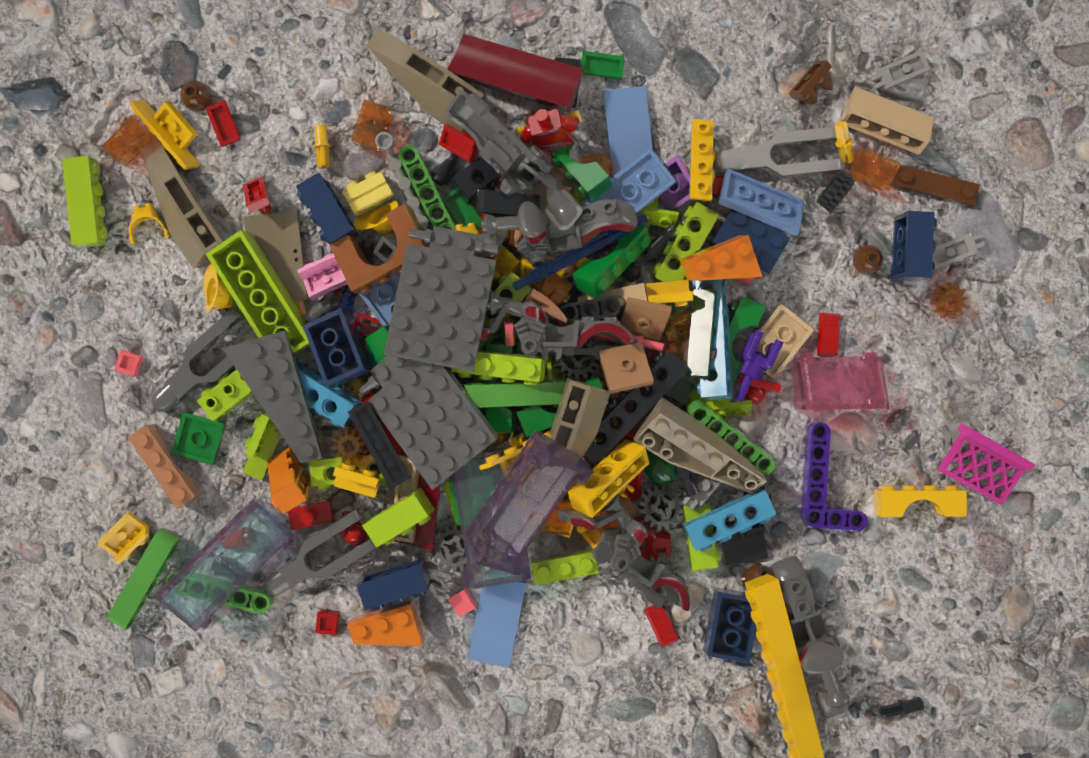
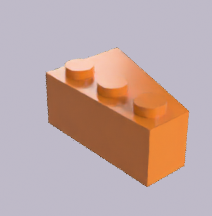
(723, 261)
(287, 481)
(388, 626)

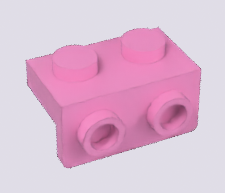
(322, 276)

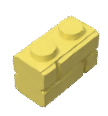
(368, 193)

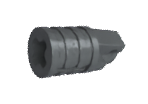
(323, 307)

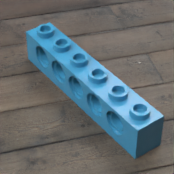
(722, 386)

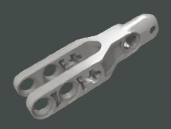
(758, 157)

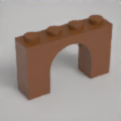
(358, 271)

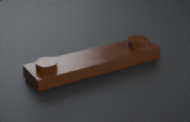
(936, 185)

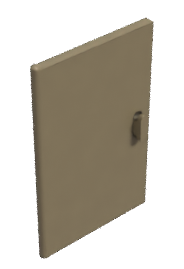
(279, 238)

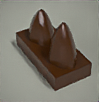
(817, 75)

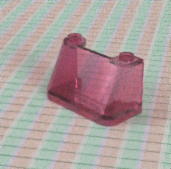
(839, 382)

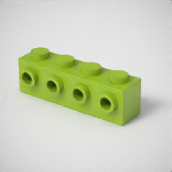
(84, 201)
(507, 367)
(225, 396)

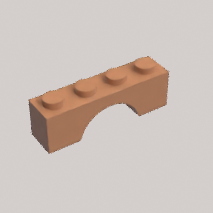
(153, 451)

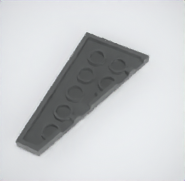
(274, 379)

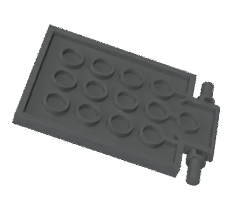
(442, 299)
(428, 416)

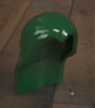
(659, 470)

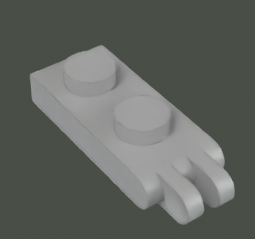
(901, 71)
(956, 249)
(706, 487)

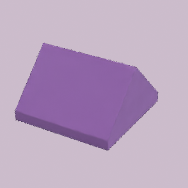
(678, 193)

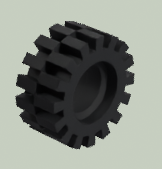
(835, 191)

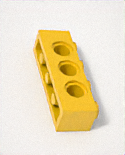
(609, 478)

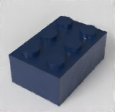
(325, 209)
(765, 239)
(913, 246)
(338, 348)
(394, 585)
(730, 627)

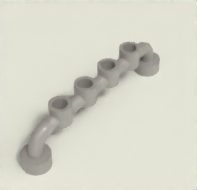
(385, 143)

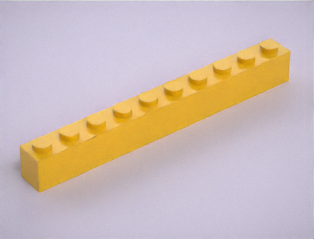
(783, 667)

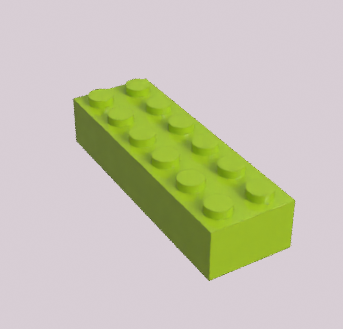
(258, 289)

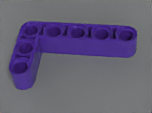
(820, 484)

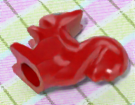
(655, 542)

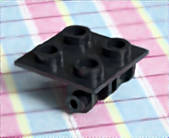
(745, 546)

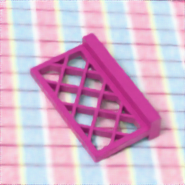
(990, 447)

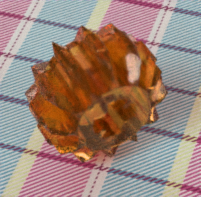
(957, 302)
(343, 448)

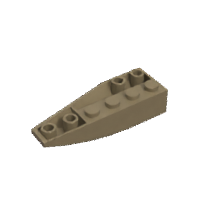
(420, 76)
(181, 208)
(578, 415)
(695, 447)

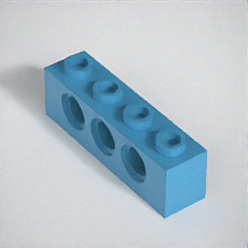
(324, 404)
(762, 513)

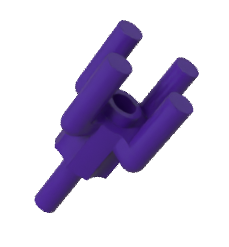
(755, 362)

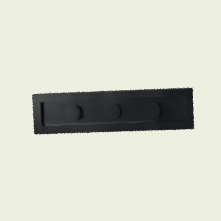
(378, 445)

